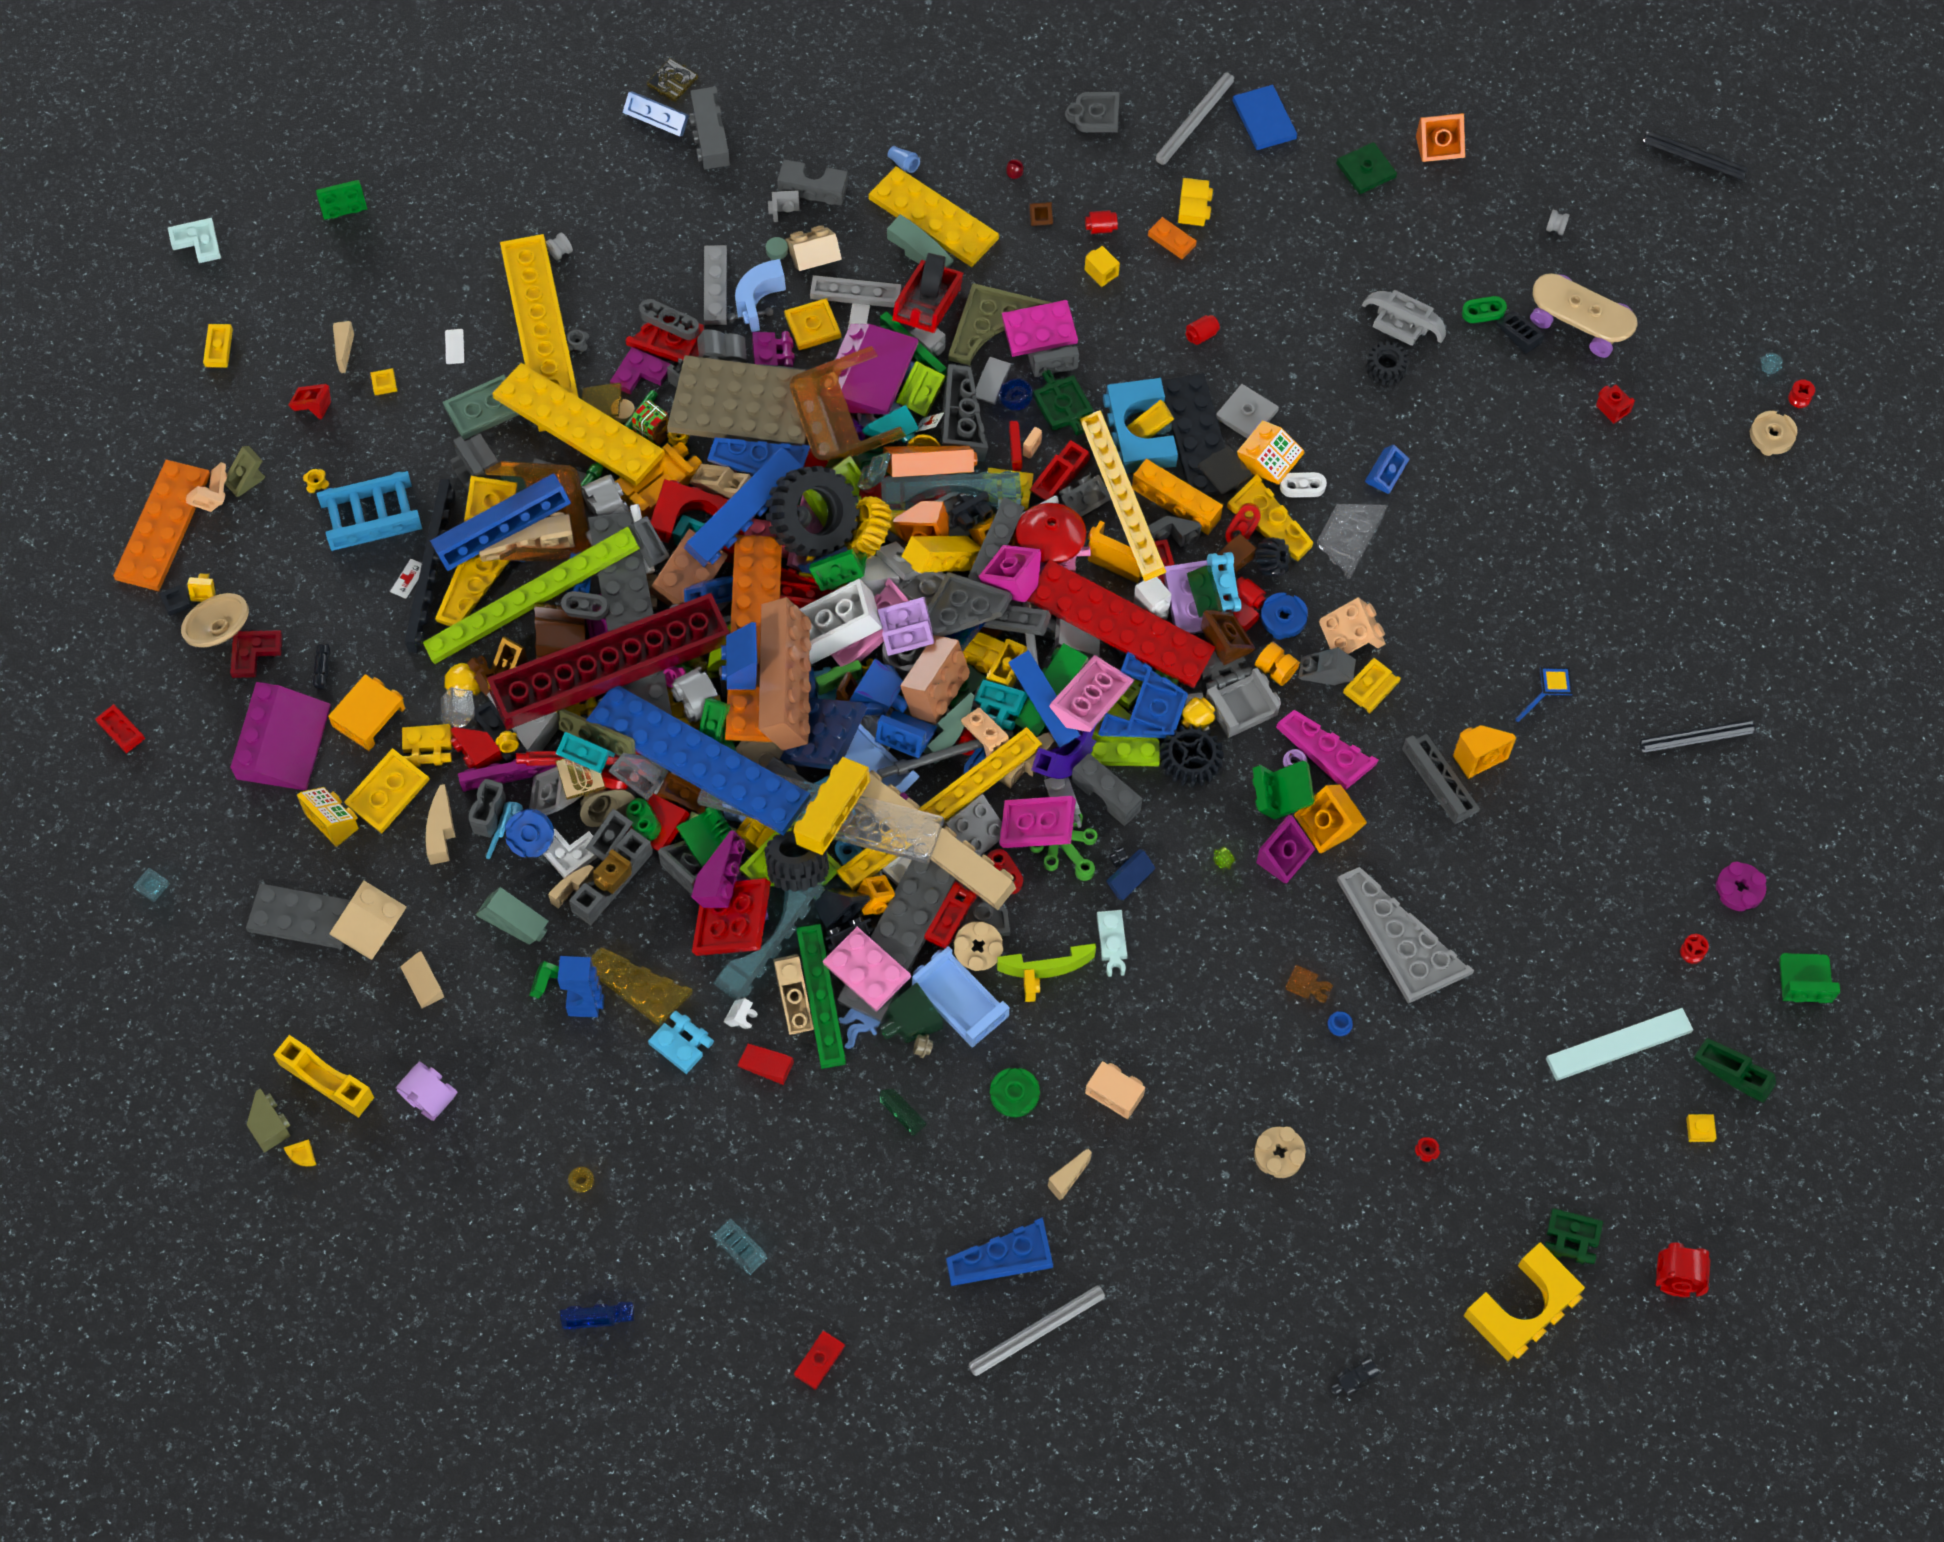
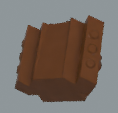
(556, 629)

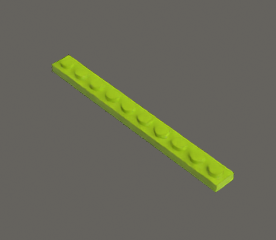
(536, 591)

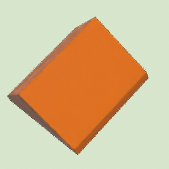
(1441, 137)

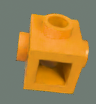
(879, 892)

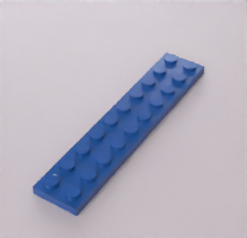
(702, 760)

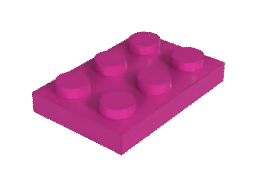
(1039, 328)
(1037, 822)

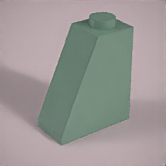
(513, 916)

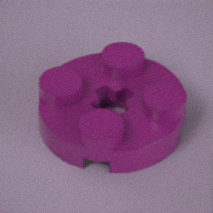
(1746, 874)

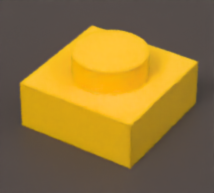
(1031, 985)
(1701, 1128)

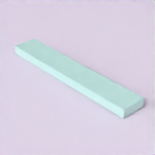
(1619, 1044)

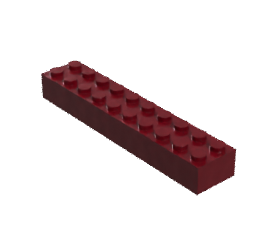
(608, 661)

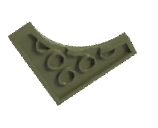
(983, 319)

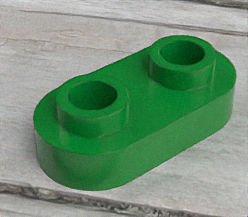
(1483, 309)
(642, 815)

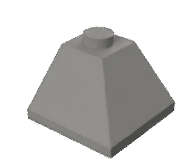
(548, 793)

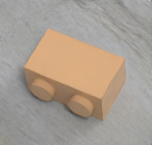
(1115, 1089)

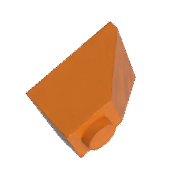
(923, 519)

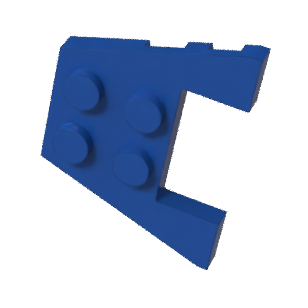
(1156, 707)

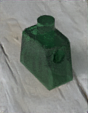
(911, 1016)

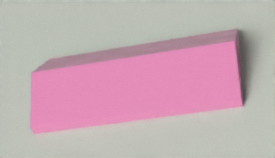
(1090, 695)

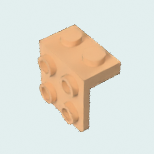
(1352, 627)

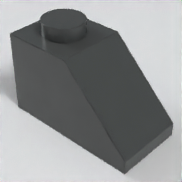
(609, 834)

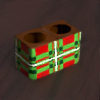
(647, 420)

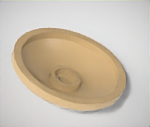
(215, 620)

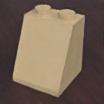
(367, 920)

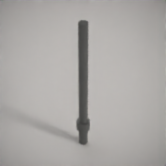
(901, 767)

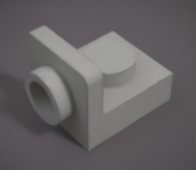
(783, 201)

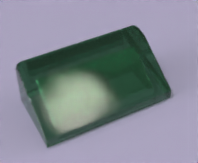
(902, 1111)

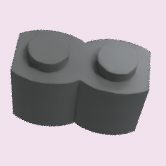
(722, 346)
(485, 811)

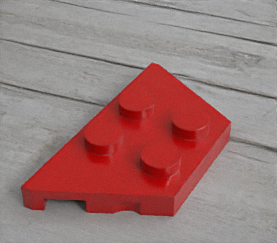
(663, 343)

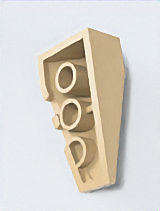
(547, 533)

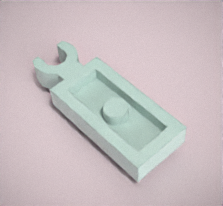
(1112, 939)

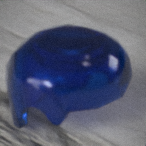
(1016, 394)

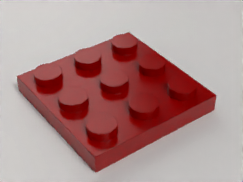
(735, 927)

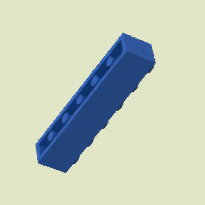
(739, 510)
(500, 521)

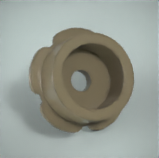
(922, 1046)

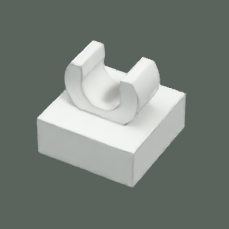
(738, 1013)

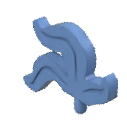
(853, 1030)

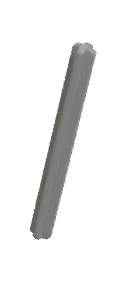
(1194, 118)
(1036, 1330)

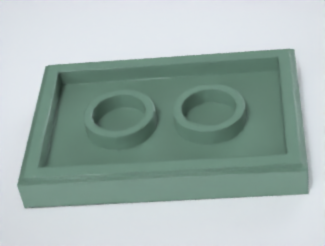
(477, 409)

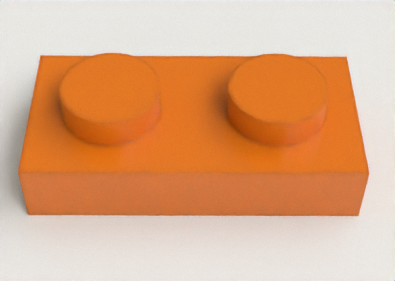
(1172, 238)

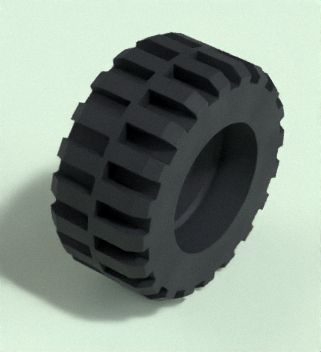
(840, 508)

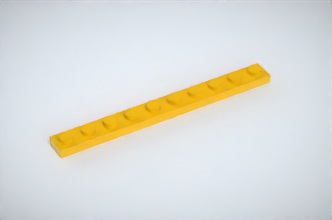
(1123, 496)
(951, 800)

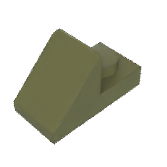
(244, 472)

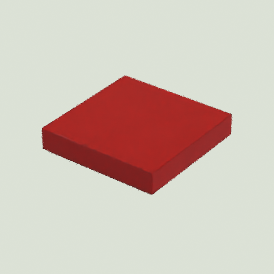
(669, 817)

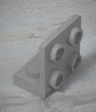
(976, 824)

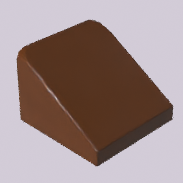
(1041, 214)
(846, 688)

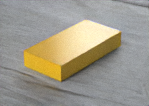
(1151, 421)

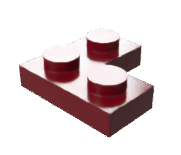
(248, 646)

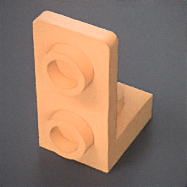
(213, 496)
(985, 730)

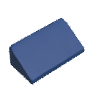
(1387, 469)

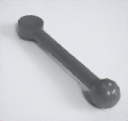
(731, 317)

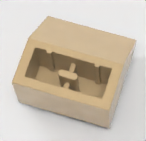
(813, 248)

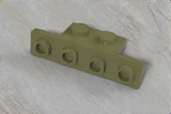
(595, 733)

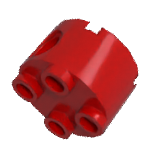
(1683, 1270)

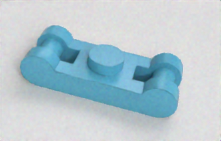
(1225, 580)

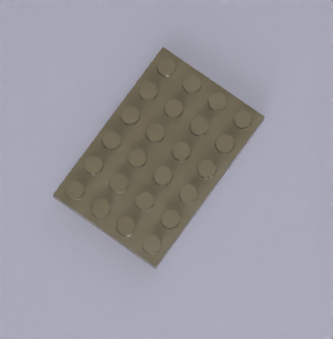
(736, 402)

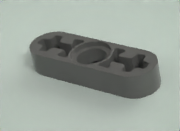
(674, 327)

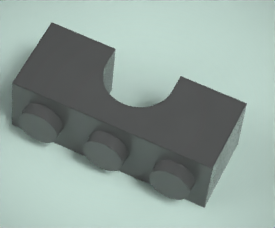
(829, 188)
(1095, 777)

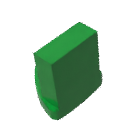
(543, 973)

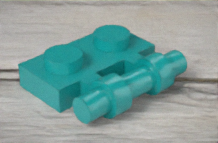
(1001, 698)

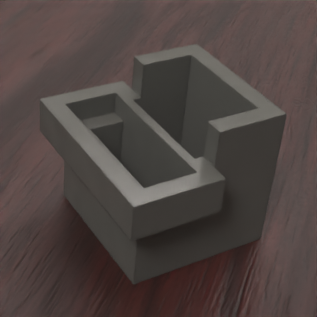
(472, 459)

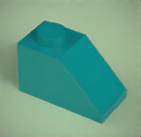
(897, 418)

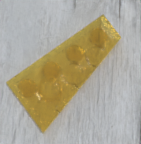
(645, 991)

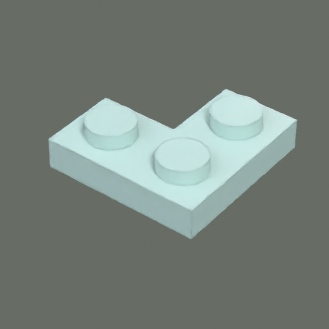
(197, 234)

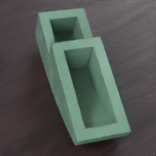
(914, 241)
(950, 726)

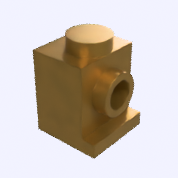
(612, 880)

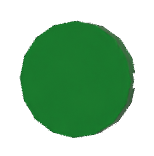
(1014, 1092)

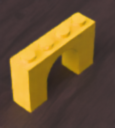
(1511, 1334)

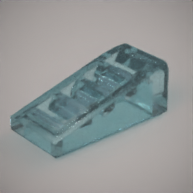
(750, 1258)

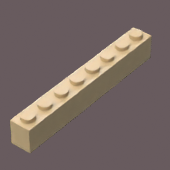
(953, 855)

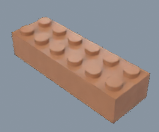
(784, 674)

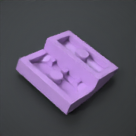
(906, 626)

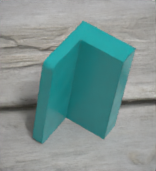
(583, 752)

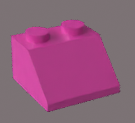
(1014, 571)

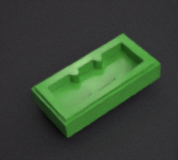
(833, 678)

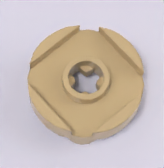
(1772, 444)
(964, 942)
(1273, 1164)

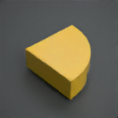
(301, 1153)

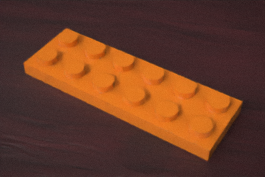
(160, 526)

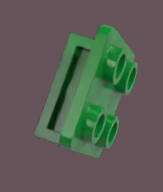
(1283, 790)
(1807, 978)

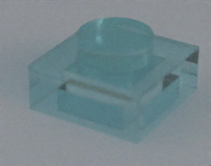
(151, 885)

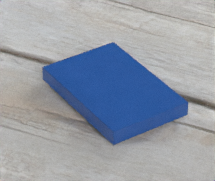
(1264, 117)

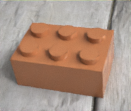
(681, 572)
(935, 679)

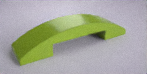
(1079, 956)

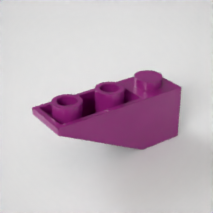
(717, 877)

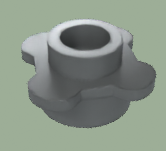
(577, 335)

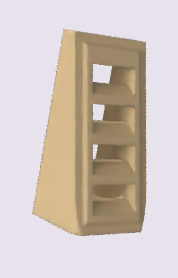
(343, 341)
(1064, 1178)

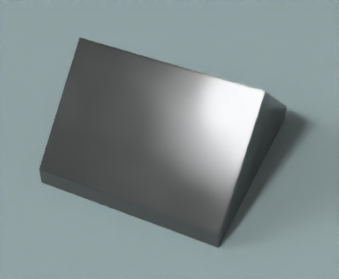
(680, 864)

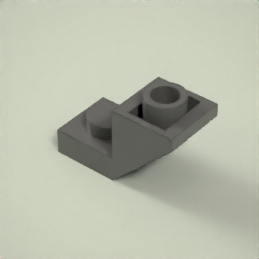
(1181, 530)

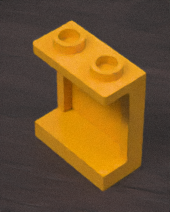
(1112, 554)
(366, 710)

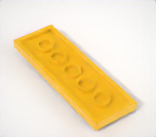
(935, 215)

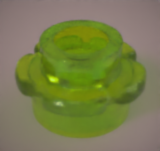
(1223, 858)

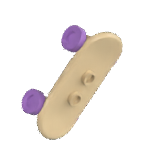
(1583, 309)

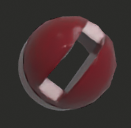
(1014, 168)

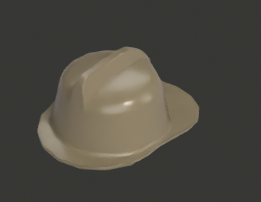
(600, 803)

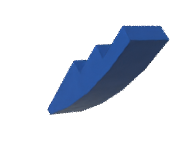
(1041, 696)

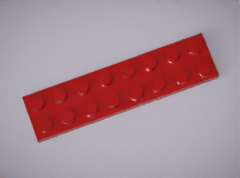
(1121, 624)

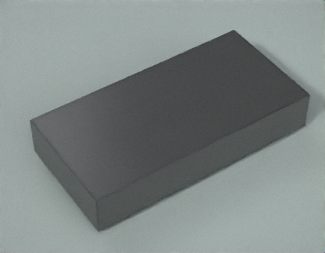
(649, 542)

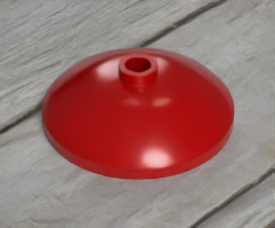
(1056, 541)

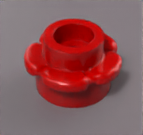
(1430, 1143)

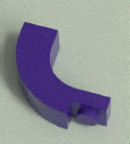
(1060, 761)

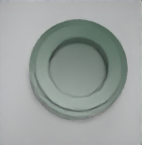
(776, 248)

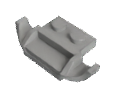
(1404, 317)

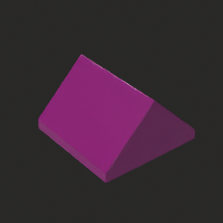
(1285, 850)

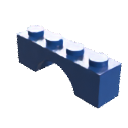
(582, 986)

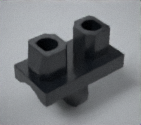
(969, 507)

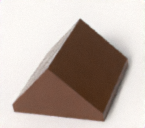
(1226, 635)

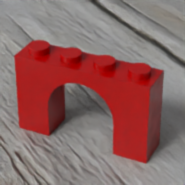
(678, 499)

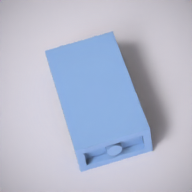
(873, 755)
(960, 997)

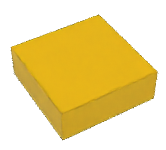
(383, 381)

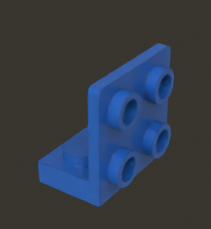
(904, 733)

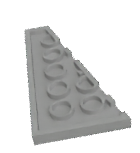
(1406, 946)

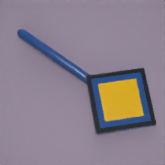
(1554, 682)

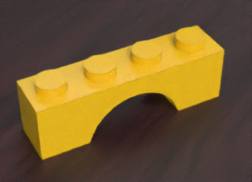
(312, 1070)

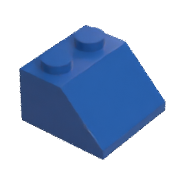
(740, 658)

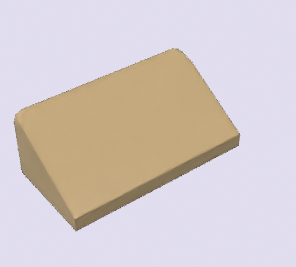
(422, 980)

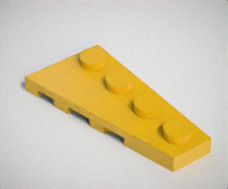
(1274, 517)
(467, 588)

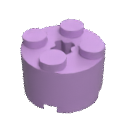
(426, 1091)

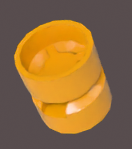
(1275, 662)

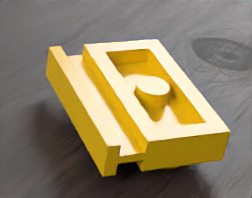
(1371, 685)

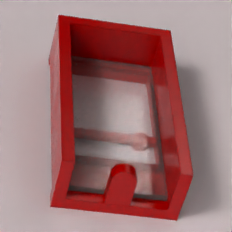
(926, 311)

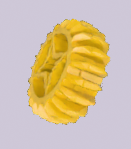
(871, 527)

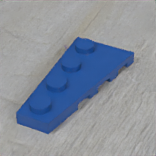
(751, 456)
(1012, 1254)

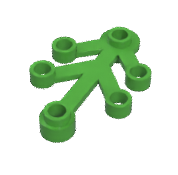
(1073, 854)

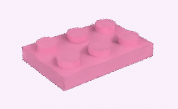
(866, 969)

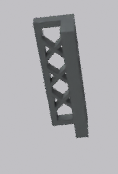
(1438, 783)

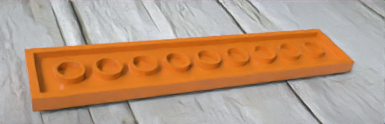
(754, 583)

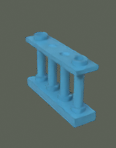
(372, 530)

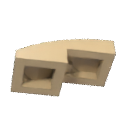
(568, 884)

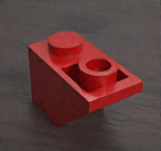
(476, 746)

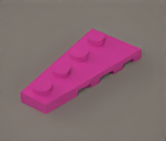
(1337, 759)

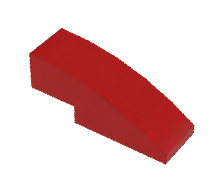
(1060, 471)

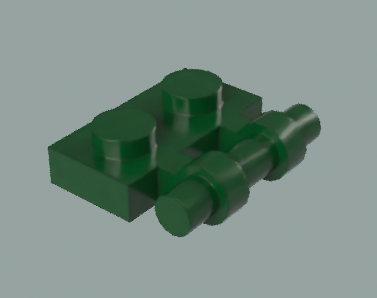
(1575, 1229)

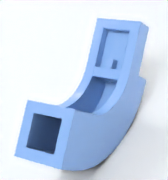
(754, 285)

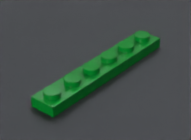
(820, 996)

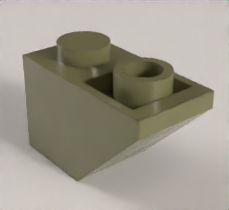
(264, 1122)

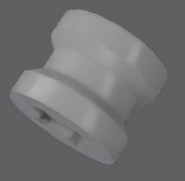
(1557, 222)
(559, 246)

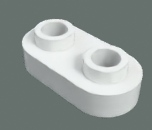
(1302, 483)

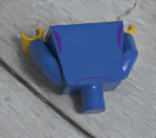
(879, 689)

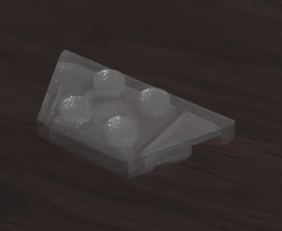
(1349, 533)

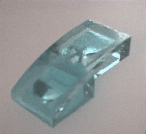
(875, 472)

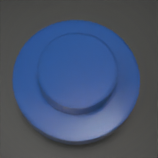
(1340, 1023)

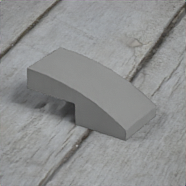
(991, 380)

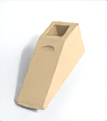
(793, 994)

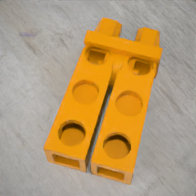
(670, 467)

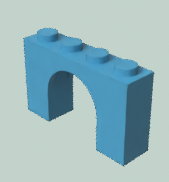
(1126, 400)

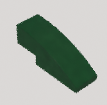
(1736, 1069)

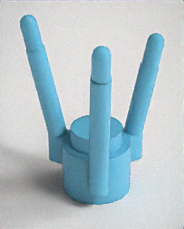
(509, 810)

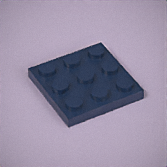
(831, 733)

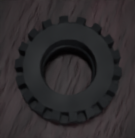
(794, 865)

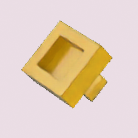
(201, 588)

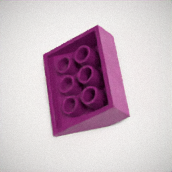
(875, 382)
(280, 737)

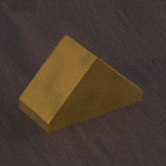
(509, 656)

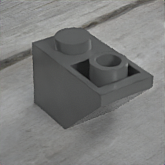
(1327, 667)

